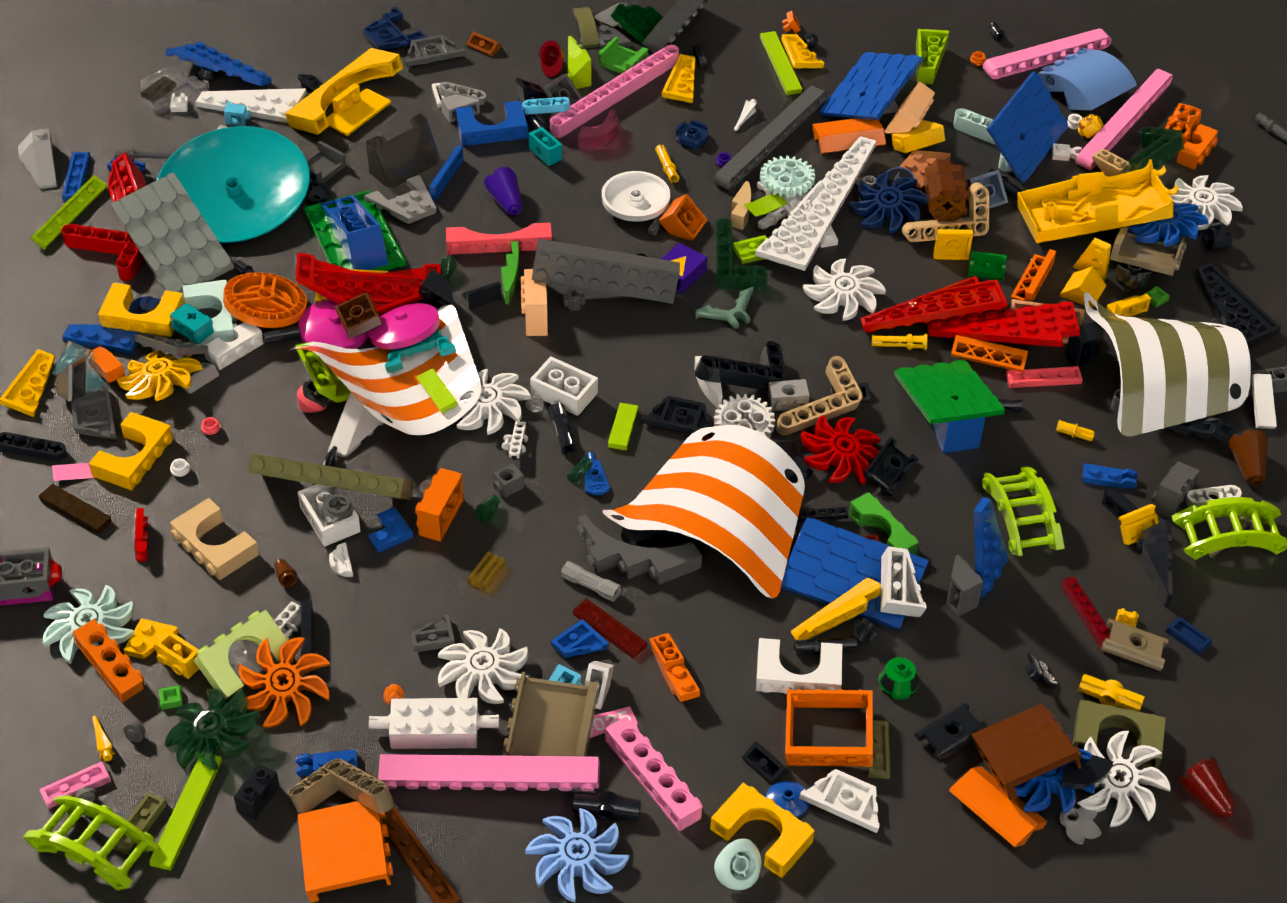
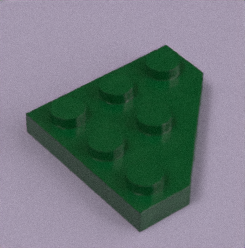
(637, 20)

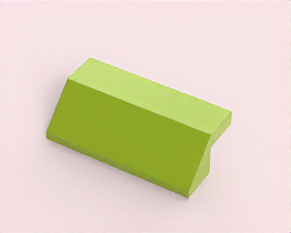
(322, 376)

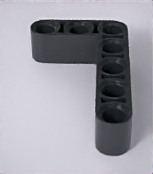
(744, 373)

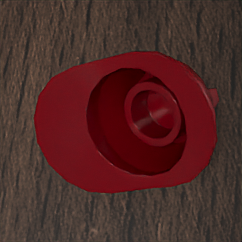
(551, 58)

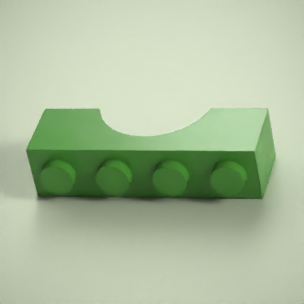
(869, 512)

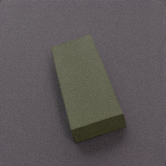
(881, 751)
(143, 818)

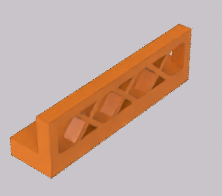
(1037, 280)
(990, 351)

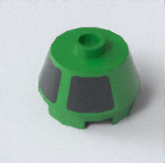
(899, 678)

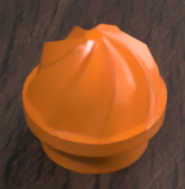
(393, 692)

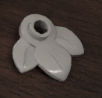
(1081, 826)

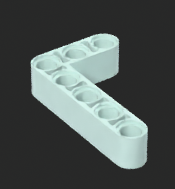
(976, 126)

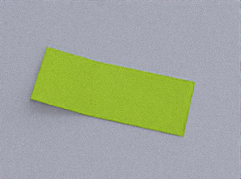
(765, 204)

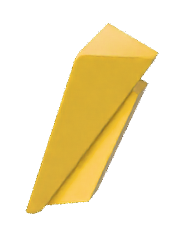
(840, 610)

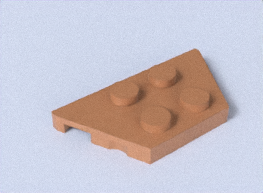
(919, 160)

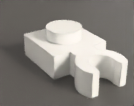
(1064, 152)

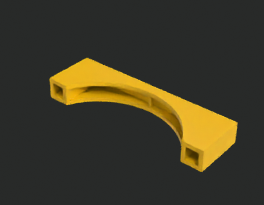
(310, 112)

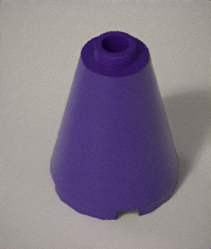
(505, 189)

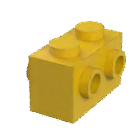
(177, 654)

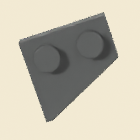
(607, 33)

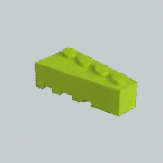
(930, 46)

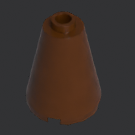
(1250, 455)

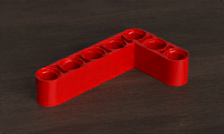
(108, 242)

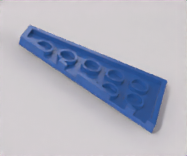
(214, 60)
(989, 545)

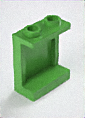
(620, 58)

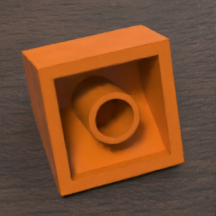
(683, 218)

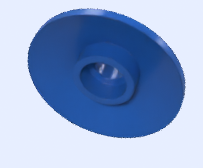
(793, 804)

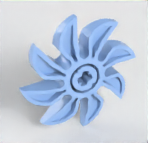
(577, 854)

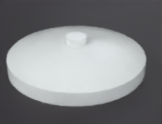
(635, 196)

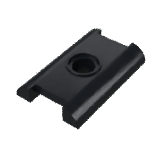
(890, 467)
(959, 723)

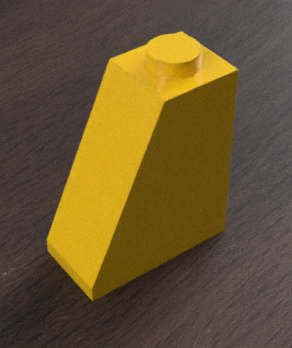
(924, 135)

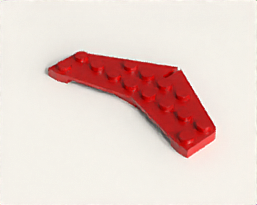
(342, 284)

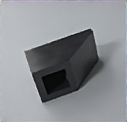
(436, 289)

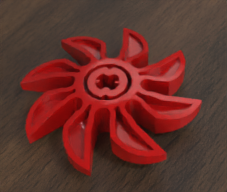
(840, 449)

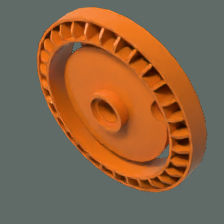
(264, 300)

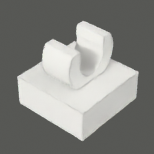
(179, 104)

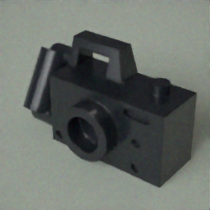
(309, 82)

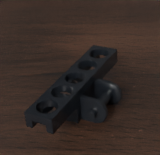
(829, 511)

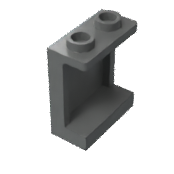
(325, 162)

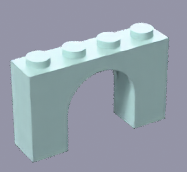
(211, 296)

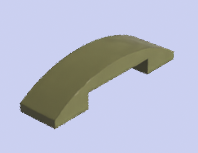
(587, 27)

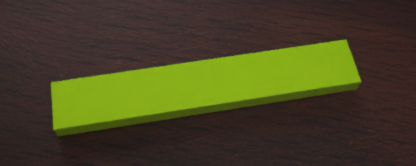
(780, 63)
(69, 212)
(183, 816)

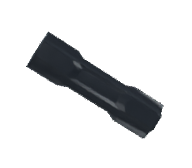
(565, 437)

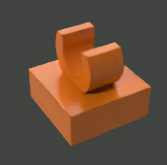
(791, 23)

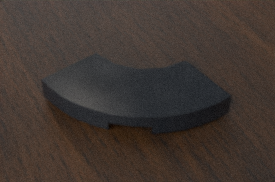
(1091, 773)

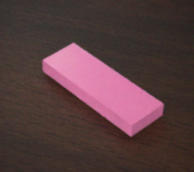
(91, 777)

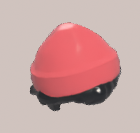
(310, 400)

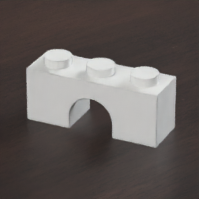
(224, 353)

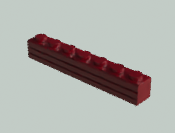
(1085, 610)

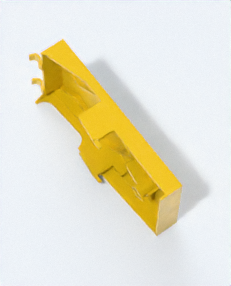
(1096, 203)

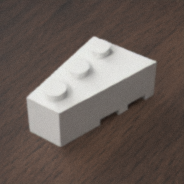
(898, 584)

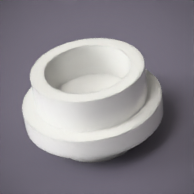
(179, 467)

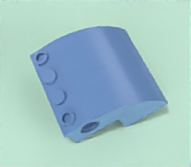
(1087, 78)

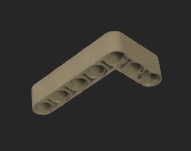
(347, 779)

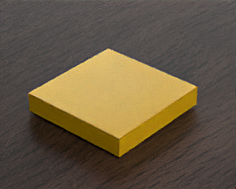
(953, 244)

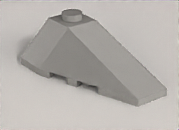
(38, 157)

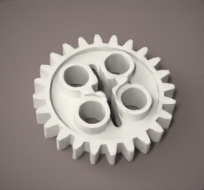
(745, 413)

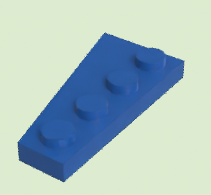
(95, 335)

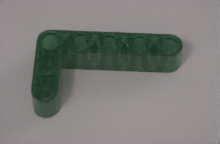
(1160, 146)
(731, 276)

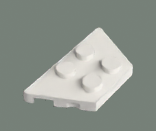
(845, 798)

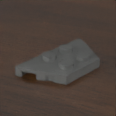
(431, 50)
(94, 414)

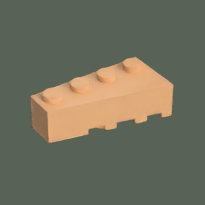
(534, 305)

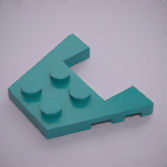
(434, 340)

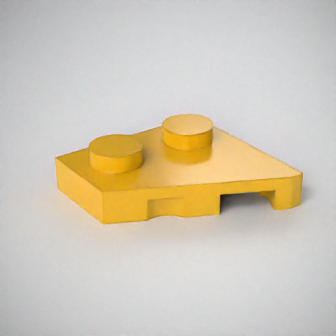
(145, 636)

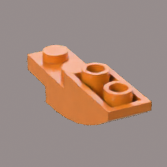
(673, 668)

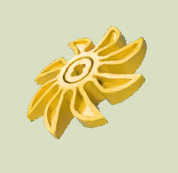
(158, 375)

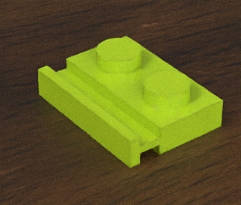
(747, 248)

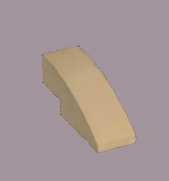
(739, 212)

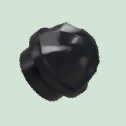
(810, 39)
(206, 74)

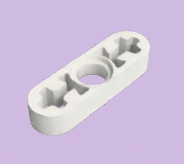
(1200, 496)

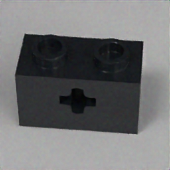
(256, 791)

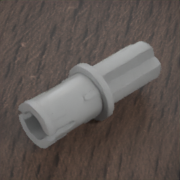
(772, 218)

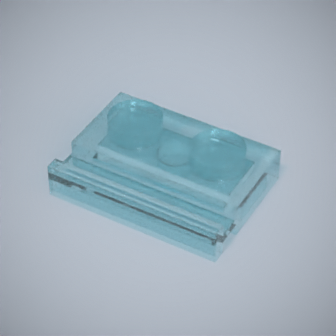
(71, 353)

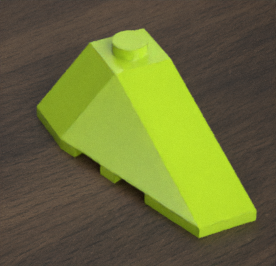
(578, 64)

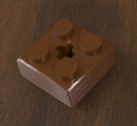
(358, 315)

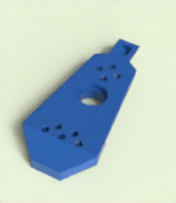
(597, 483)

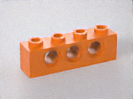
(122, 687)

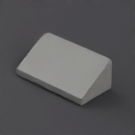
(202, 377)

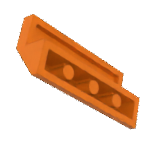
(842, 134)
(986, 799)

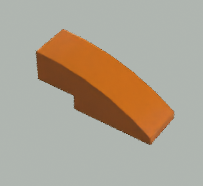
(106, 364)

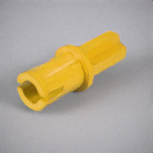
(1075, 430)

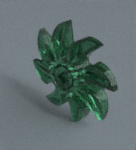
(212, 729)

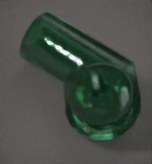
(581, 467)

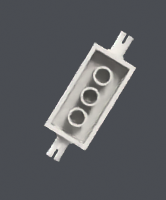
(433, 723)

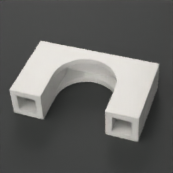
(775, 678)

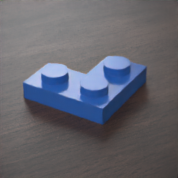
(394, 530)

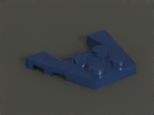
(386, 35)

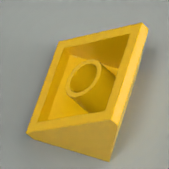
(1084, 281)

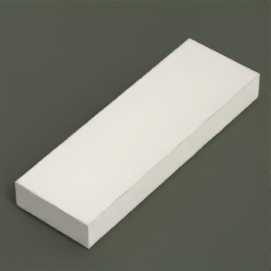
(1263, 401)

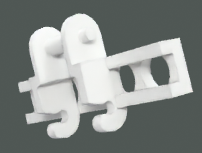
(511, 440)
(287, 621)

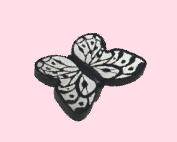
(1039, 670)

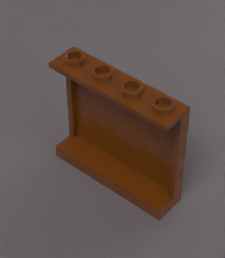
(1025, 747)

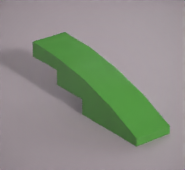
(510, 272)

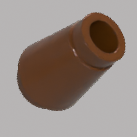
(285, 573)

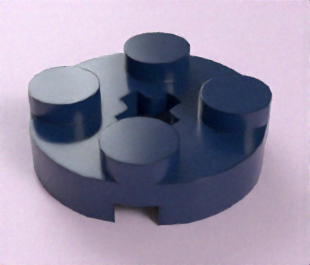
(685, 134)

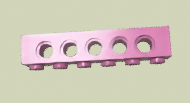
(680, 814)

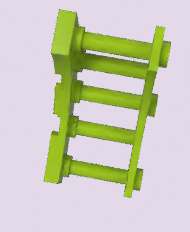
(1041, 497)
(1232, 507)
(45, 841)

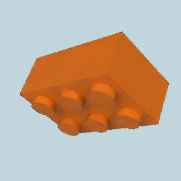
(439, 504)

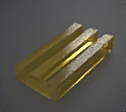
(481, 566)

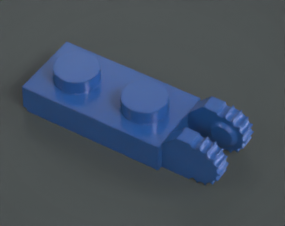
(1109, 476)
(320, 759)

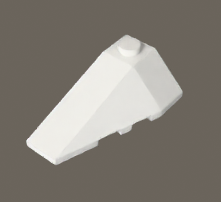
(353, 427)

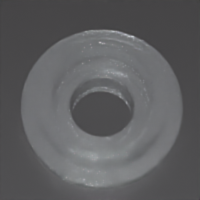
(534, 404)

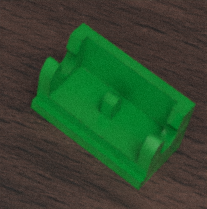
(987, 265)

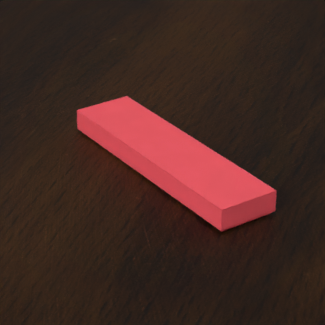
(1044, 377)

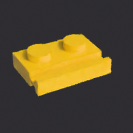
(1137, 521)

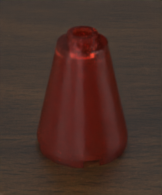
(1209, 787)

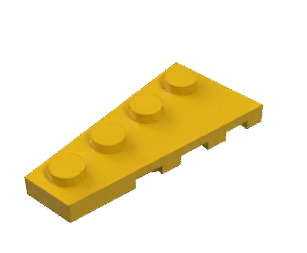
(681, 80)
(28, 386)

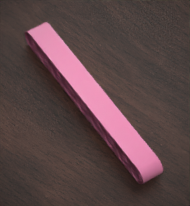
(1045, 53)

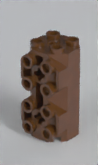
(946, 190)

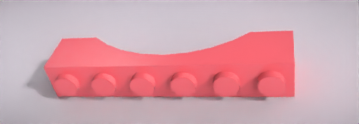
(465, 241)

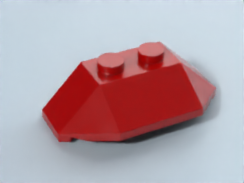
(124, 178)

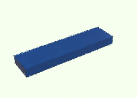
(446, 173)
(76, 174)

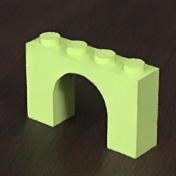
(214, 660)

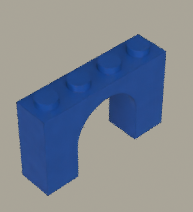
(474, 133)

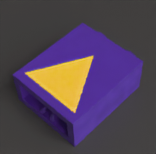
(691, 265)

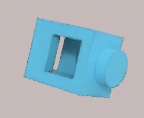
(236, 114)
(565, 675)

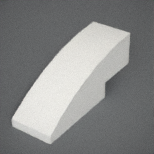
(711, 389)

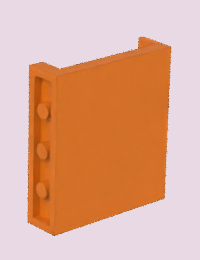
(343, 848)

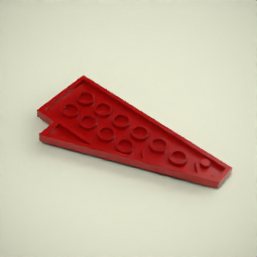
(953, 300)
(1027, 325)

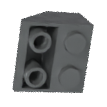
(964, 587)

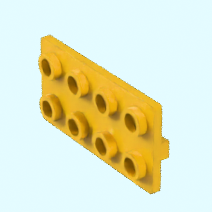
(355, 109)

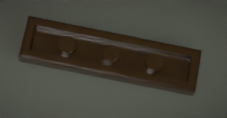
(75, 508)

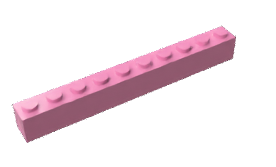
(490, 771)

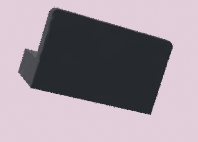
(482, 295)
(1117, 503)

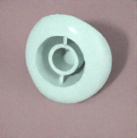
(738, 865)

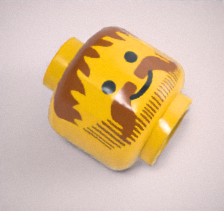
(1090, 126)

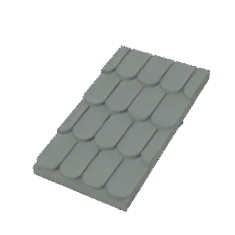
(172, 234)

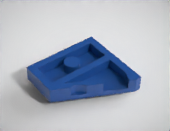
(579, 640)

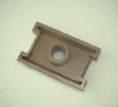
(1135, 644)

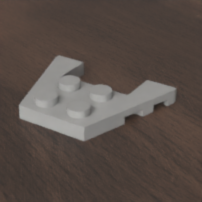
(409, 206)

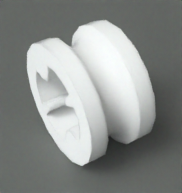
(1073, 121)

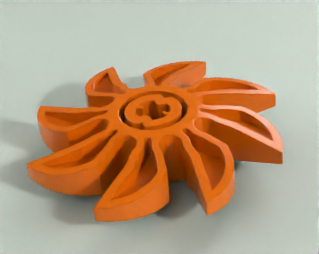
(280, 672)

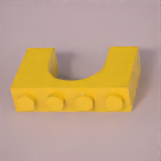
(115, 312)
(129, 470)
(749, 805)

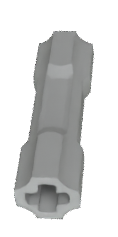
(604, 587)

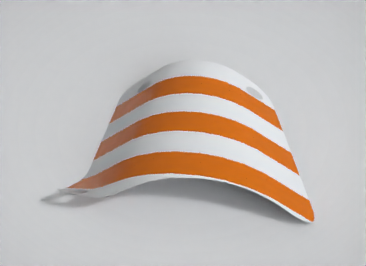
(399, 392)
(727, 496)

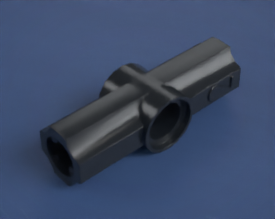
(607, 805)

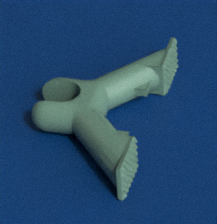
(729, 315)

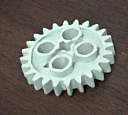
(787, 176)

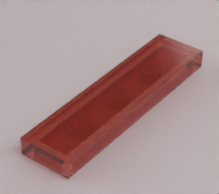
(610, 628)

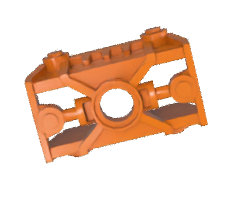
(1191, 121)

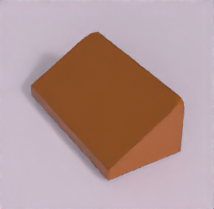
(483, 44)

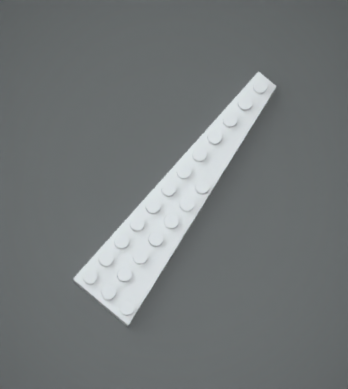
(808, 223)

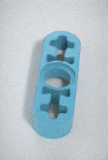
(546, 105)

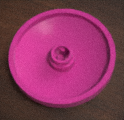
(323, 325)
(405, 326)

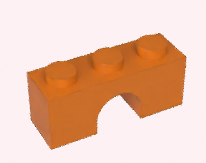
(1201, 144)

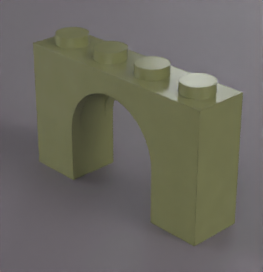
(1144, 727)

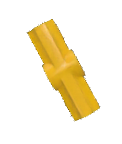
(1111, 693)

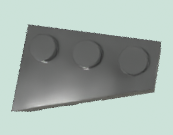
(1174, 489)

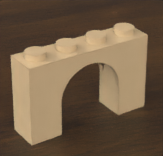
(218, 559)

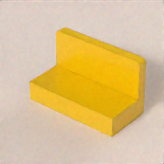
(1130, 306)

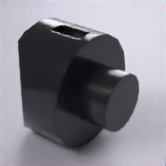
(317, 193)

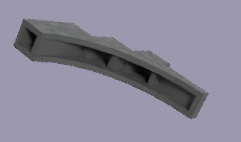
(633, 560)

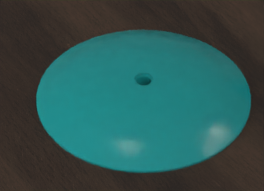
(241, 180)

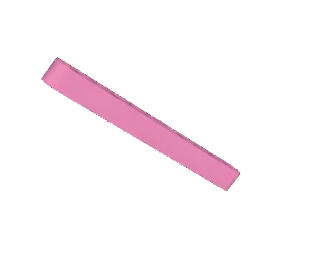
(614, 91)
(1125, 118)

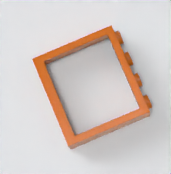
(829, 755)

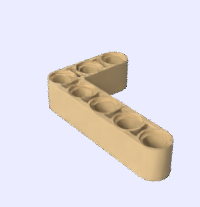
(970, 222)
(825, 404)

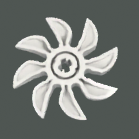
(1211, 202)
(844, 289)
(494, 400)
(482, 666)
(1130, 783)

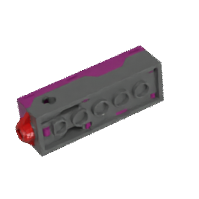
(28, 576)

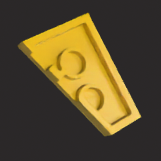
(799, 54)
(1095, 255)

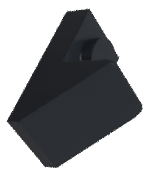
(527, 90)

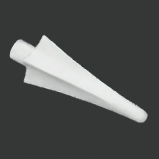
(748, 110)

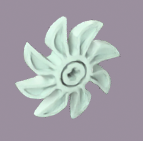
(71, 618)

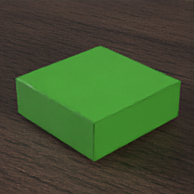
(1157, 296)
(170, 697)

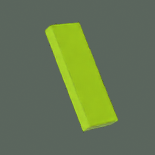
(437, 391)
(623, 426)

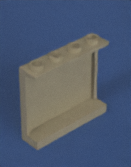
(1147, 255)
(551, 718)

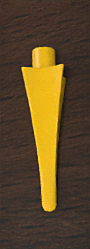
(103, 744)

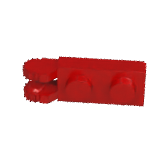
(141, 536)

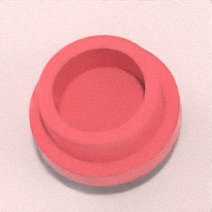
(210, 426)

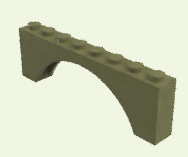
(331, 476)

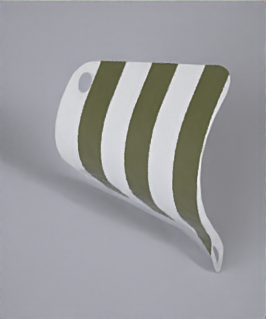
(1173, 369)

